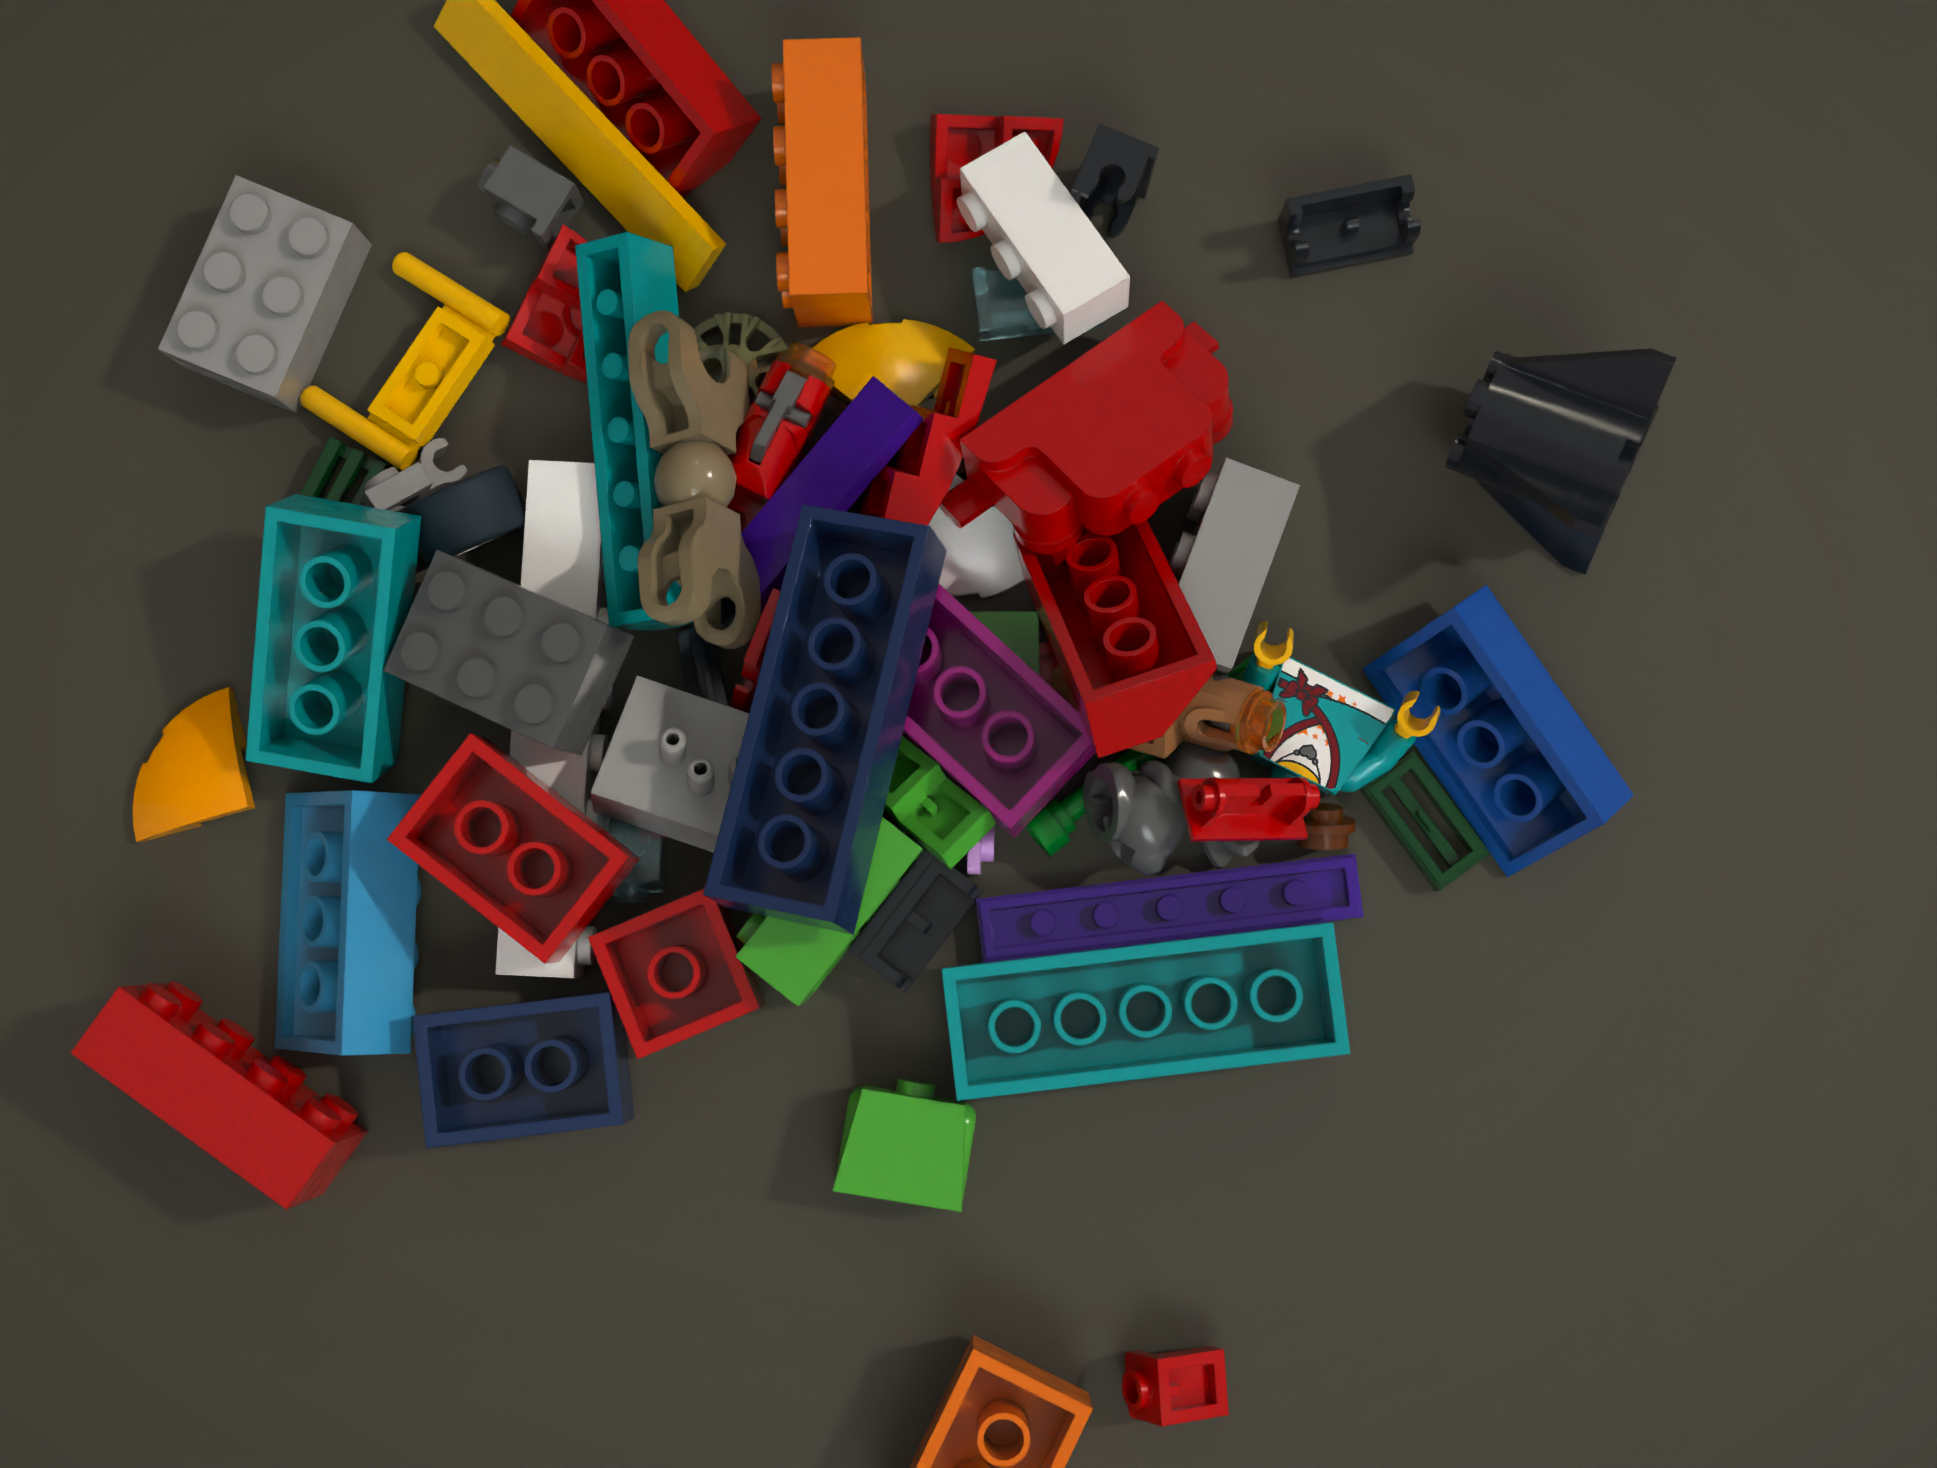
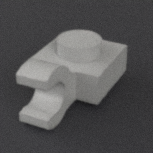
(396, 489)

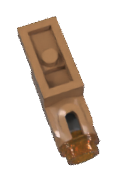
(1220, 717)

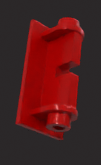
(1247, 808)

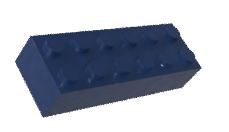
(826, 719)

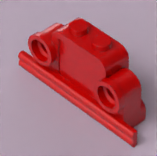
(1101, 436)

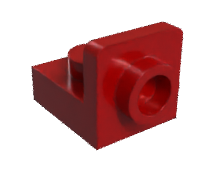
(1176, 1385)

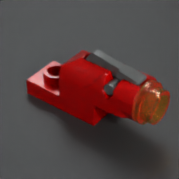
(779, 426)

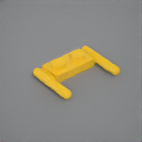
(428, 375)

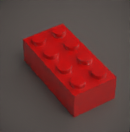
(221, 1090)

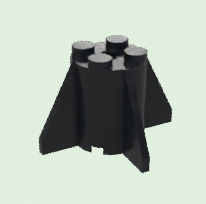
(1560, 440)

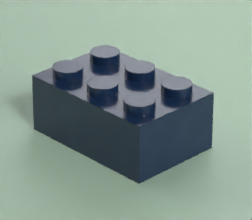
(522, 1069)

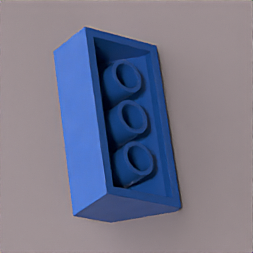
(1503, 734)

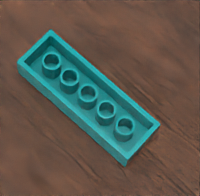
(1145, 1010)

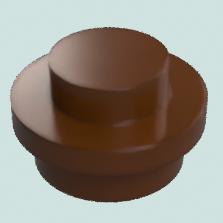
(1327, 828)

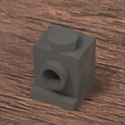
(530, 195)

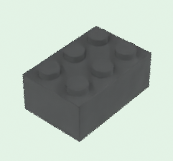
(508, 653)

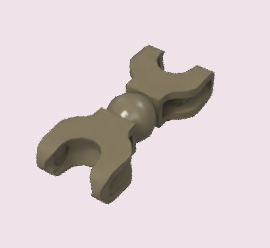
(694, 532)

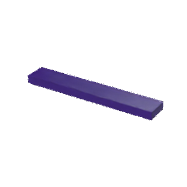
(1169, 907)

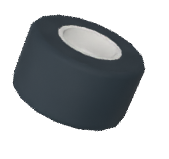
(469, 513)

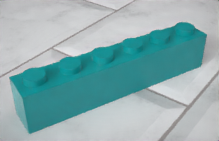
(619, 285)

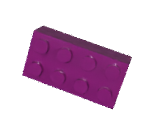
(991, 719)

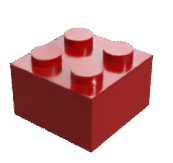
(676, 972)

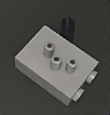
(674, 752)

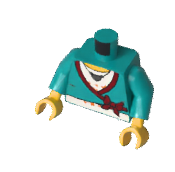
(1330, 729)

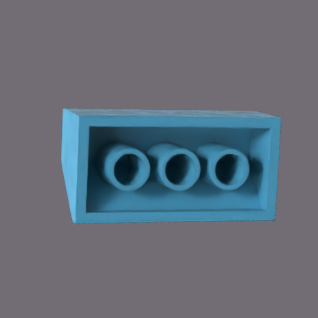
(346, 925)

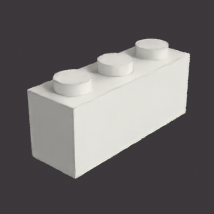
(1042, 239)

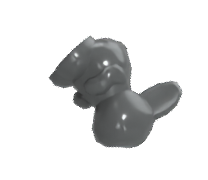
(1143, 809)

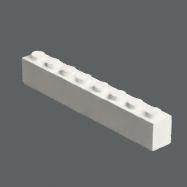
(566, 565)

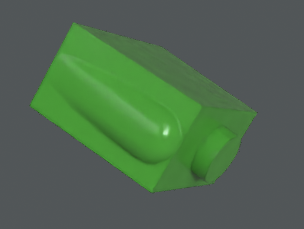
(906, 1145)

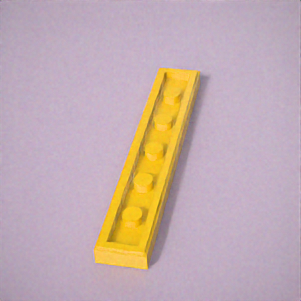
(579, 134)

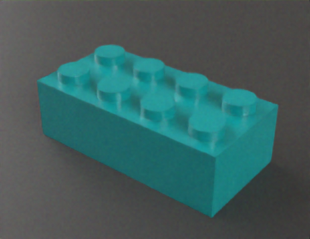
(325, 625)

